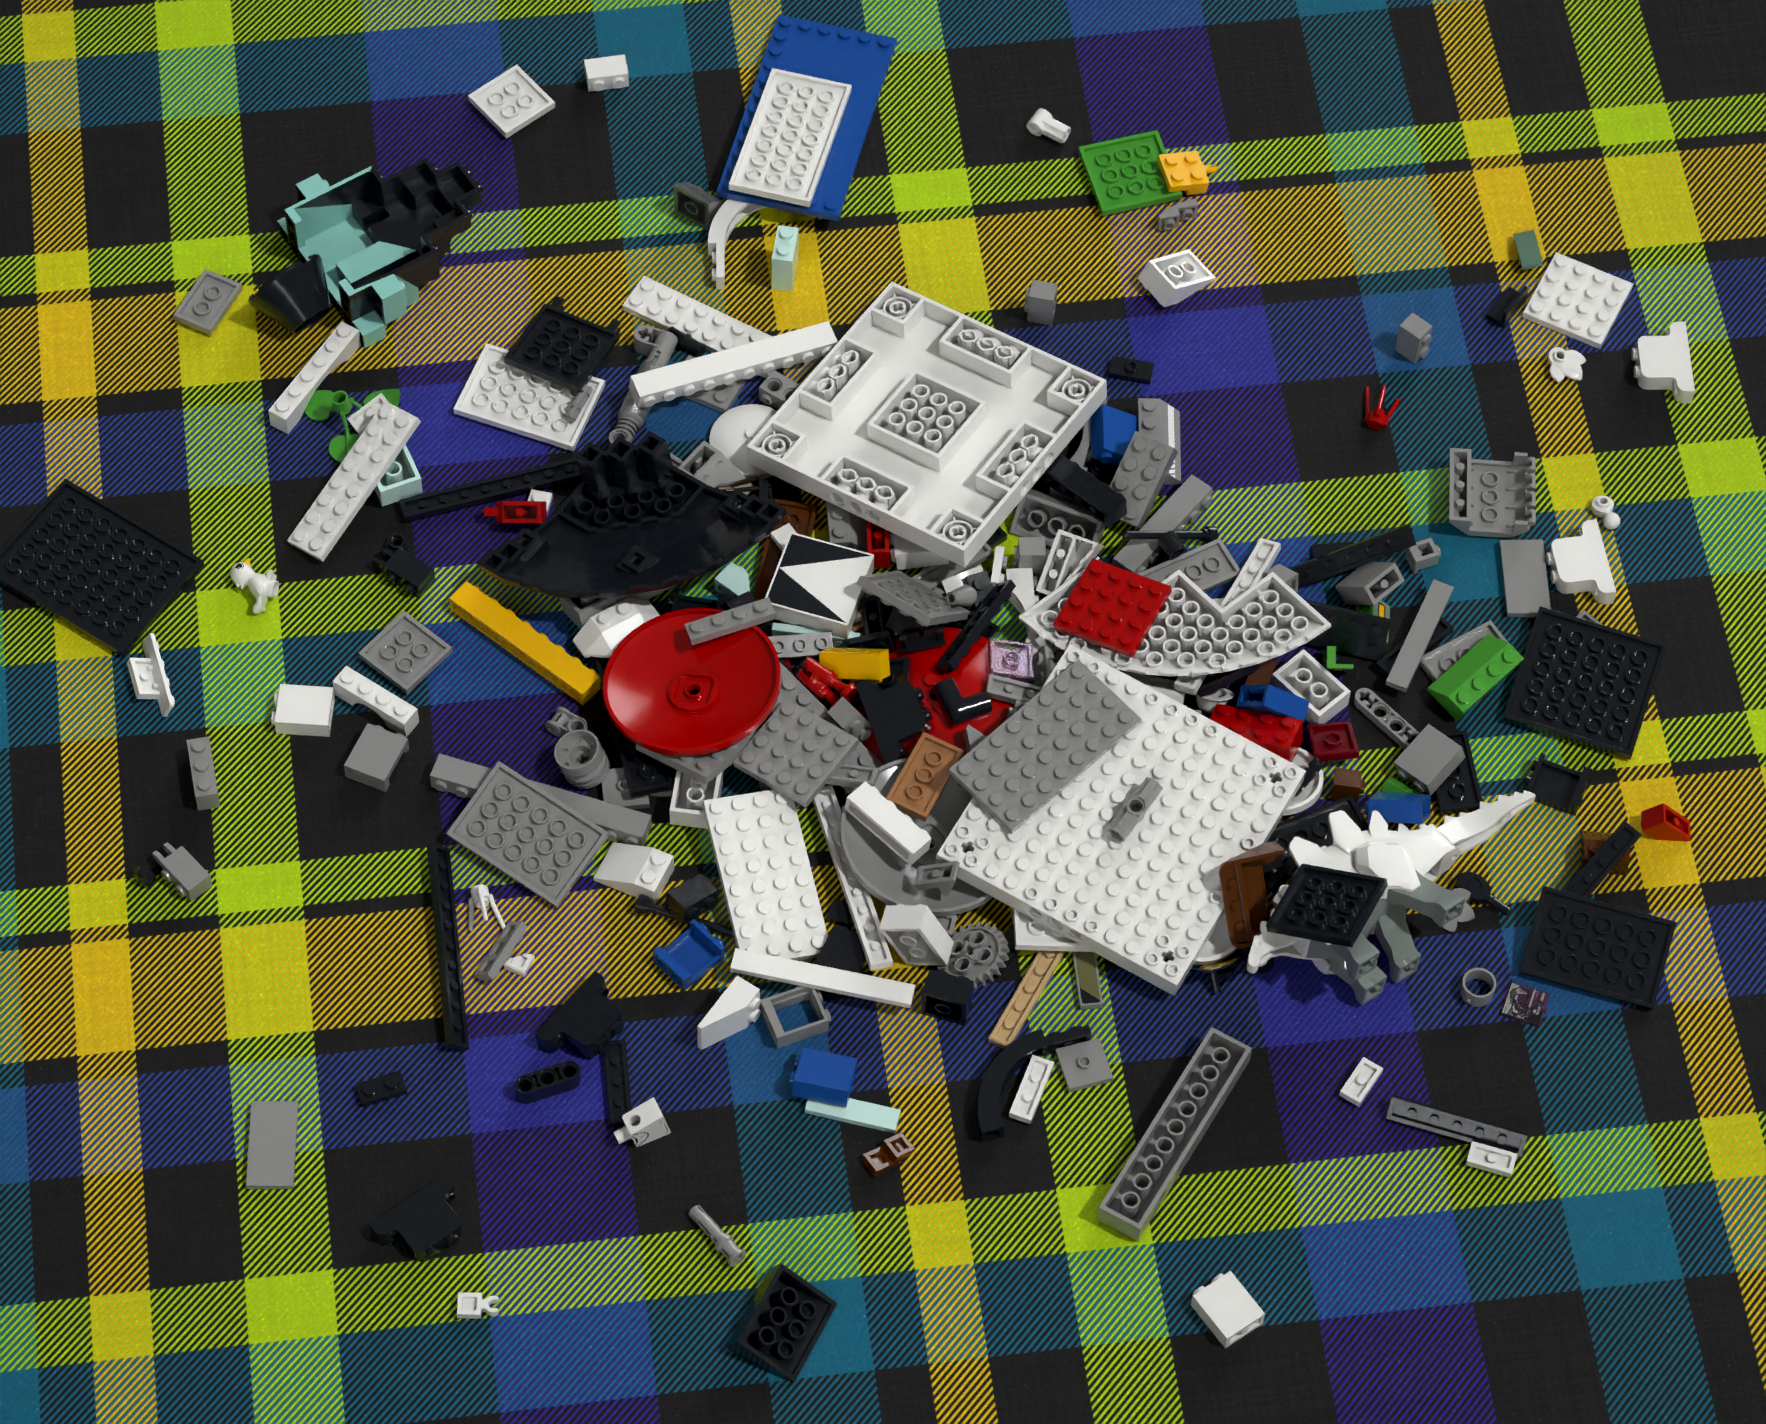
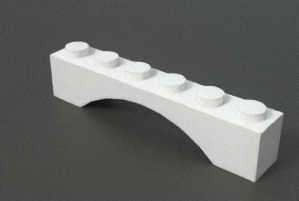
(335, 350)
(1024, 598)

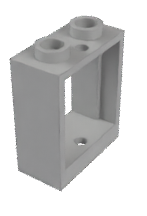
(789, 998)

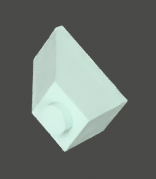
(732, 581)

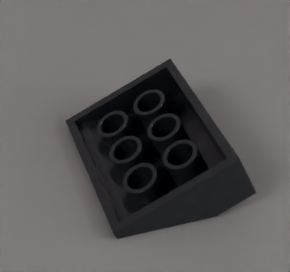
(782, 1323)

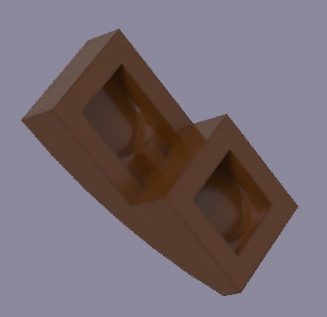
(888, 1154)

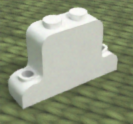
(1665, 363)
(1582, 564)

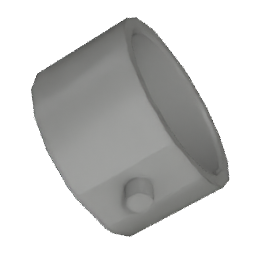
(1478, 1000)

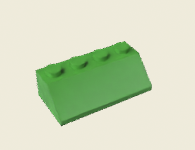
(1475, 675)

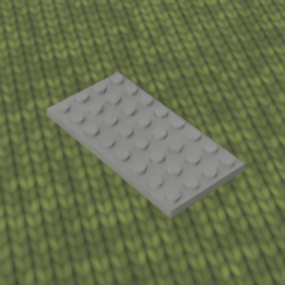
(1044, 746)

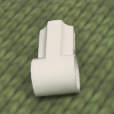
(1043, 123)

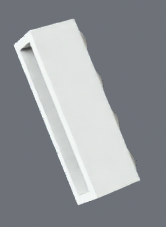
(888, 823)

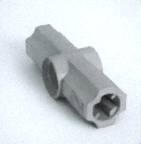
(1142, 799)

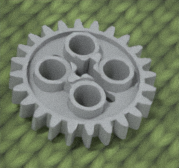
(977, 953)

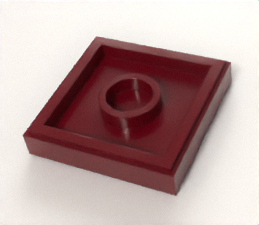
(1332, 741)

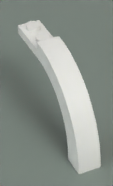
(724, 222)

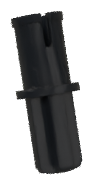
(688, 342)

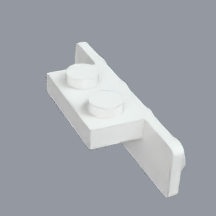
(150, 677)

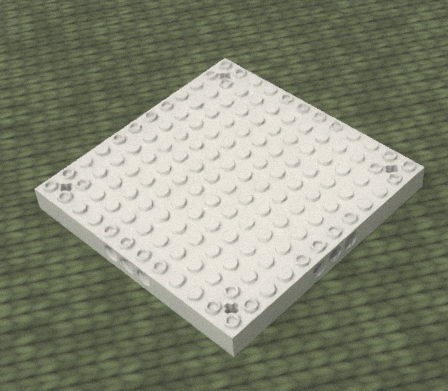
(927, 423)
(1162, 884)

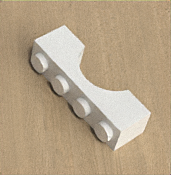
(393, 710)

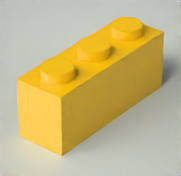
(857, 663)

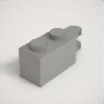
(183, 871)

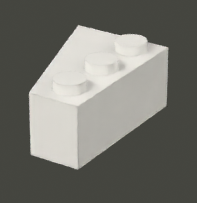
(1066, 559)

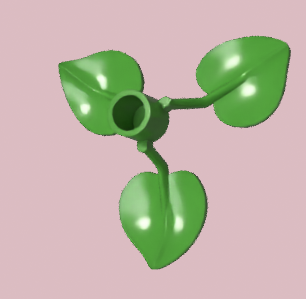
(326, 401)

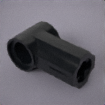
(1172, 545)

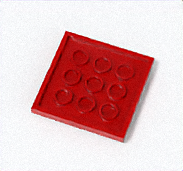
(1112, 607)

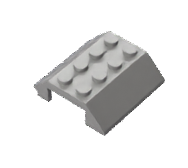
(1491, 495)

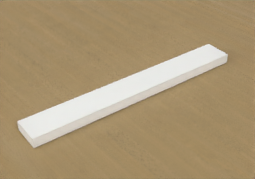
(822, 978)

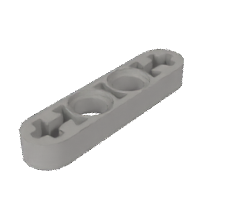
(1384, 722)

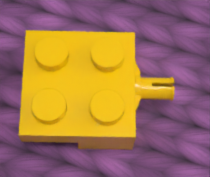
(1185, 172)

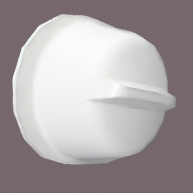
(1208, 702)

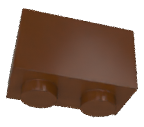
(1592, 842)

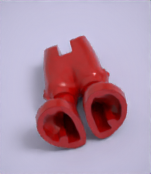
(821, 678)

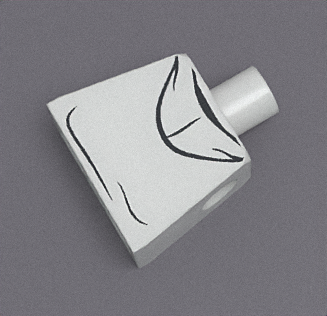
(643, 1124)

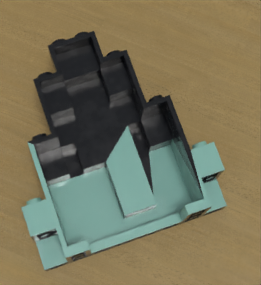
(380, 236)

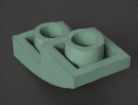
(1528, 250)

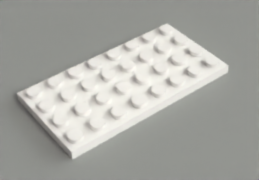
(790, 137)
(766, 874)

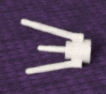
(481, 898)

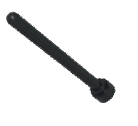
(1206, 534)
(644, 905)

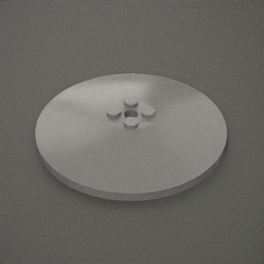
(892, 878)

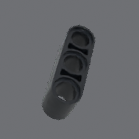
(554, 1073)

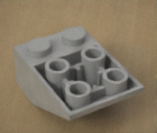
(712, 467)

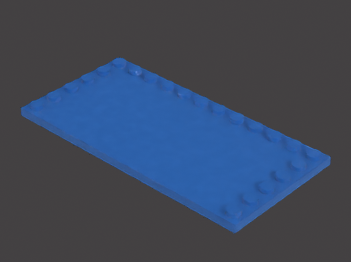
(832, 55)

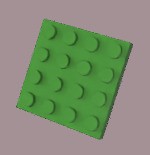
(1126, 173)

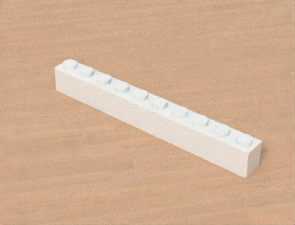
(732, 364)

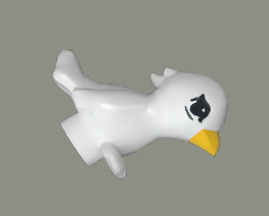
(260, 585)

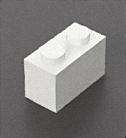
(606, 73)

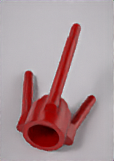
(1376, 418)

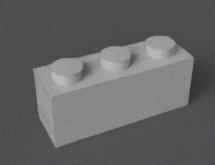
(203, 773)

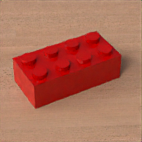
(1270, 731)

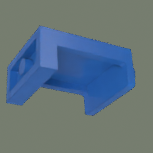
(690, 955)

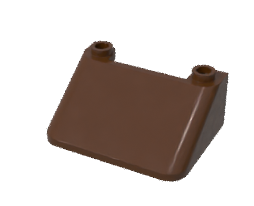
(1246, 893)

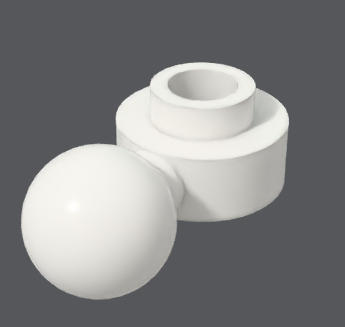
(1603, 507)

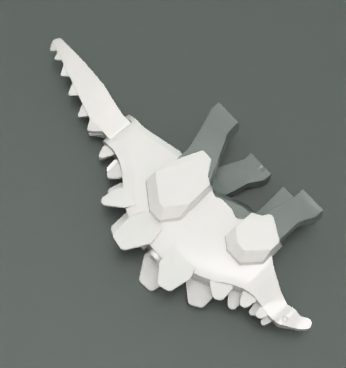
(1411, 866)

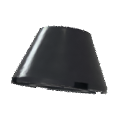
(295, 295)

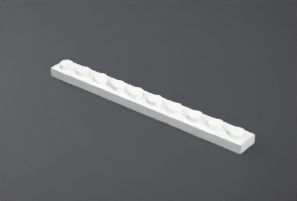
(1252, 572)
(856, 895)

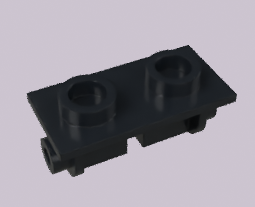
(914, 641)

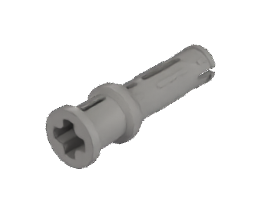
(723, 1242)

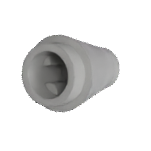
(962, 596)

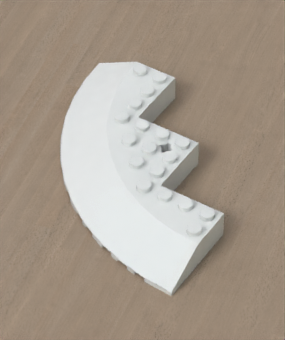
(1194, 632)

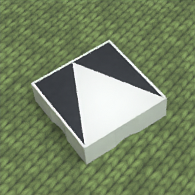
(818, 584)

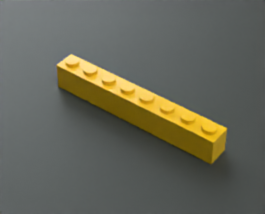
(525, 643)

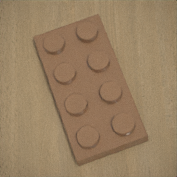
(924, 776)

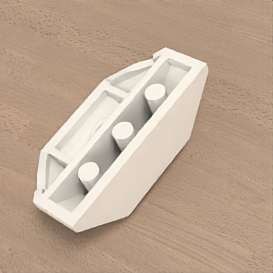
(609, 627)

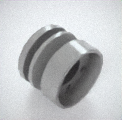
(581, 759)

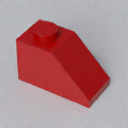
(1665, 824)

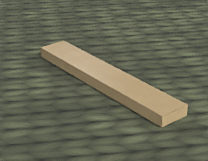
(1025, 998)

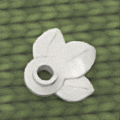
(1566, 366)

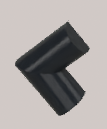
(960, 709)

